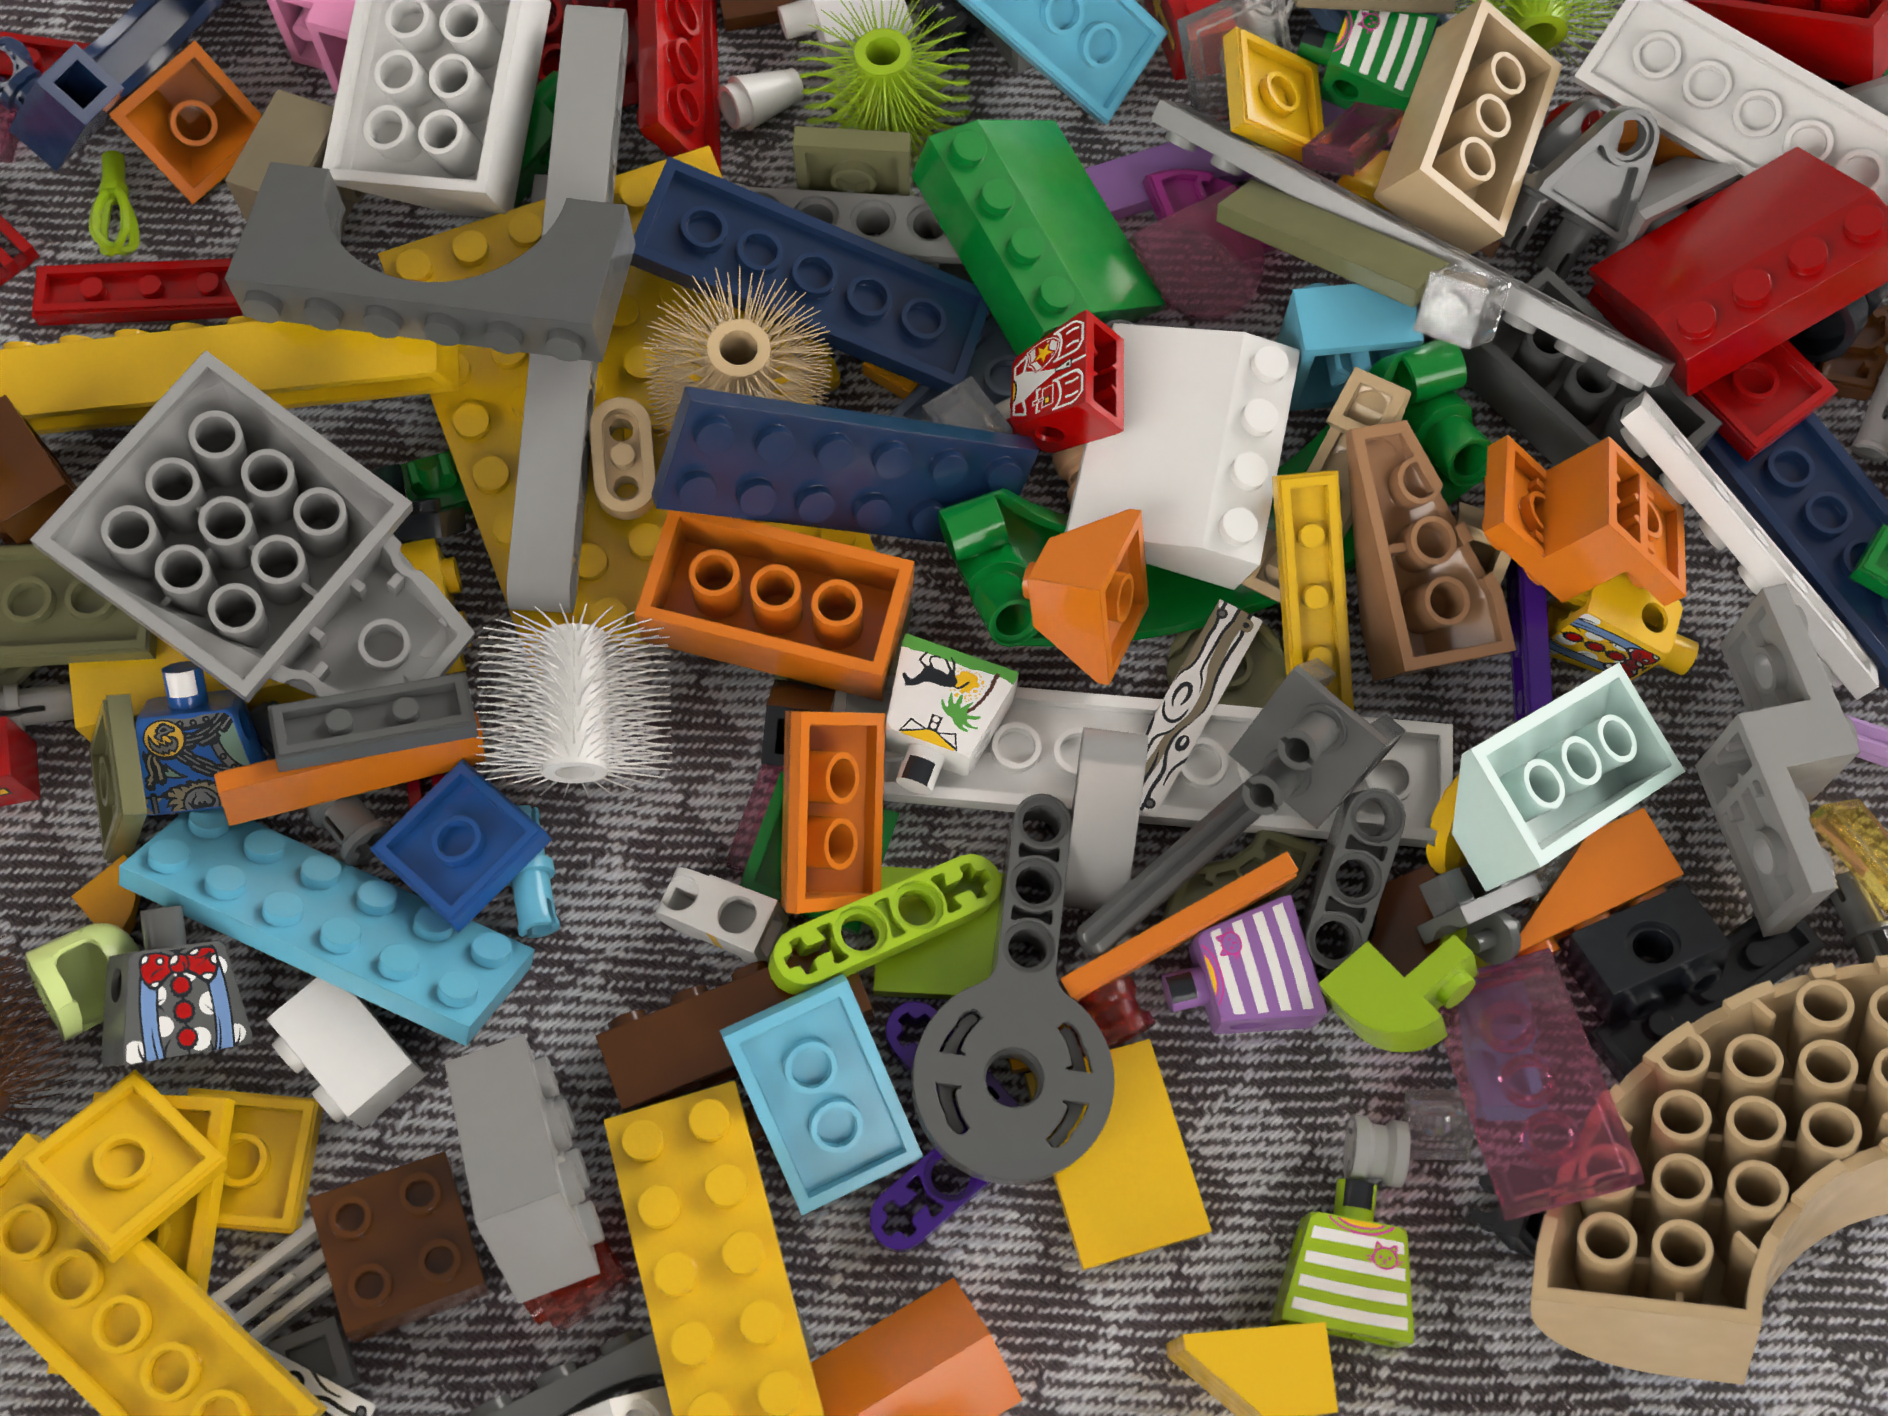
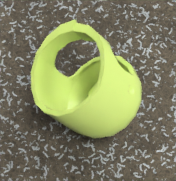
(73, 974)

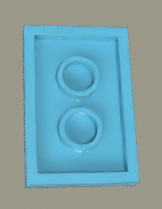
(822, 1093)

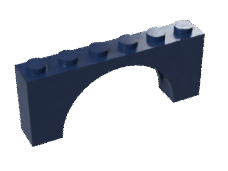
(89, 83)

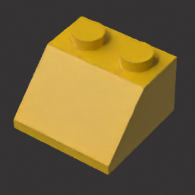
(1262, 1368)

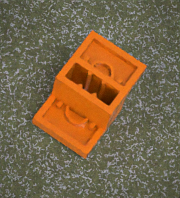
(1584, 521)

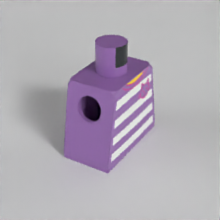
(1251, 974)

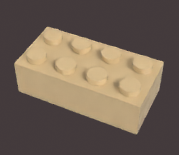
(1469, 129)

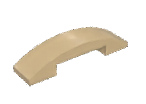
(1362, 403)

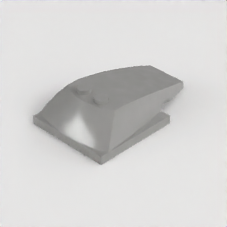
(255, 547)

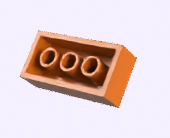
(776, 601)

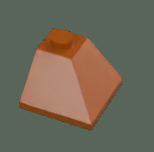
(189, 121)
(1091, 591)

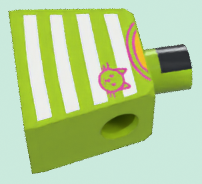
(1349, 1272)

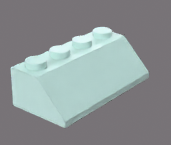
(1558, 777)

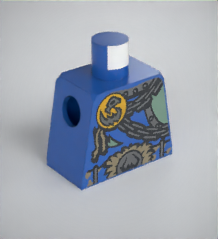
(190, 739)

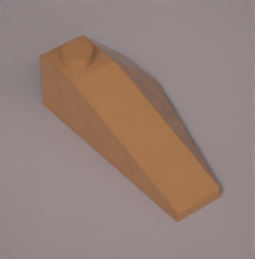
(1416, 574)

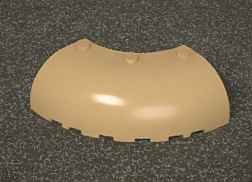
(1750, 1150)

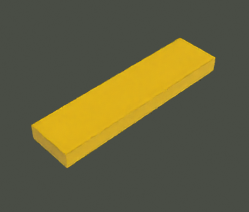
(1313, 574)

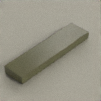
(1329, 241)

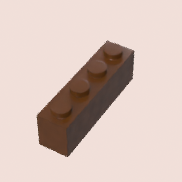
(682, 1044)

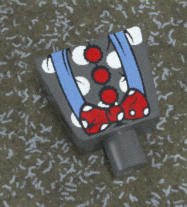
(170, 996)

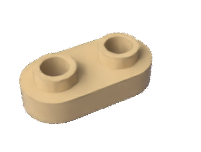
(622, 461)

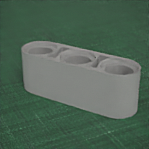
(1104, 816)

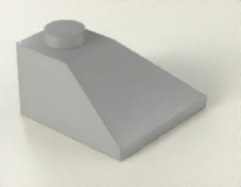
(1672, 191)

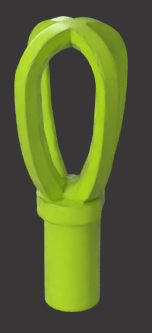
(113, 192)

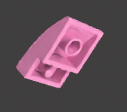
(315, 32)

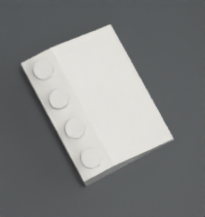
(437, 101)
(1194, 448)

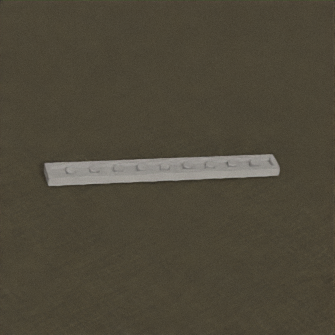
(1524, 306)

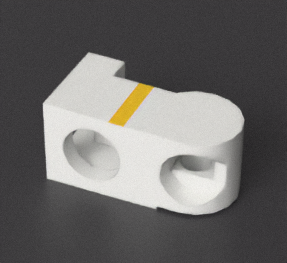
(722, 914)

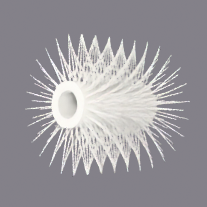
(574, 703)

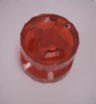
(1118, 1011)

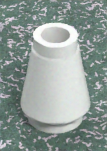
(757, 97)

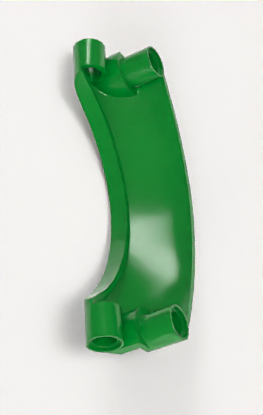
(1002, 532)

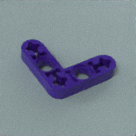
(898, 1192)

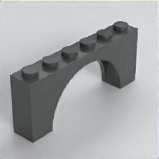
(545, 302)

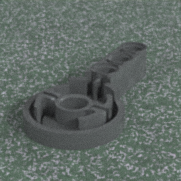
(1018, 1022)

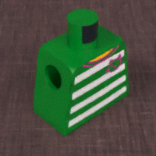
(1371, 57)

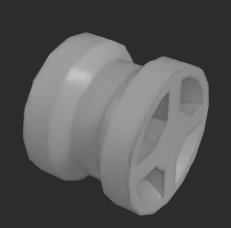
(1377, 1150)

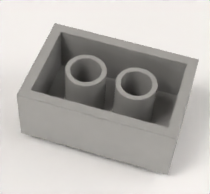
(521, 1168)

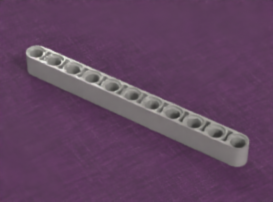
(560, 392)

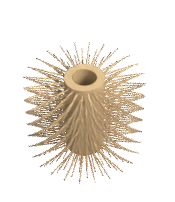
(736, 353)

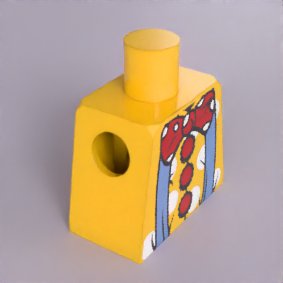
(1619, 626)

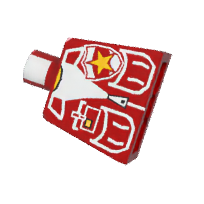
(1068, 386)

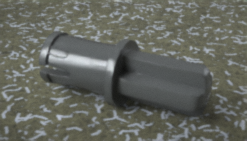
(1860, 918)

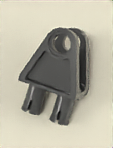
(1583, 181)
(1310, 747)

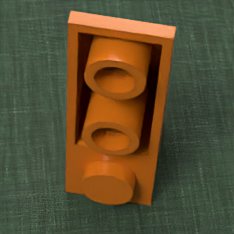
(1605, 874)

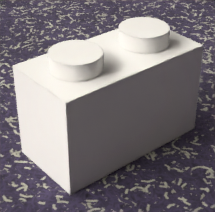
(345, 1050)

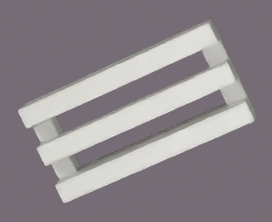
(265, 1266)

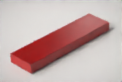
(133, 292)

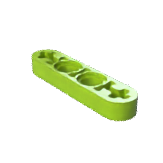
(883, 917)

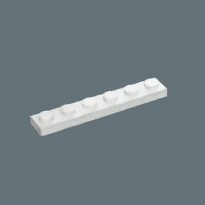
(1731, 526)

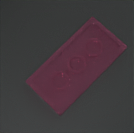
(1535, 1090)

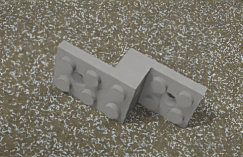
(1777, 760)

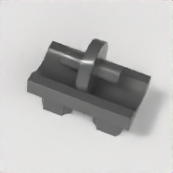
(1490, 930)

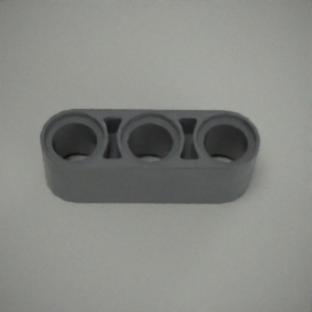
(1375, 858)

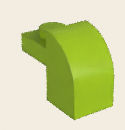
(1395, 1009)

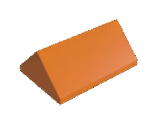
(831, 809)
(919, 1362)

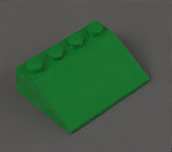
(1031, 228)

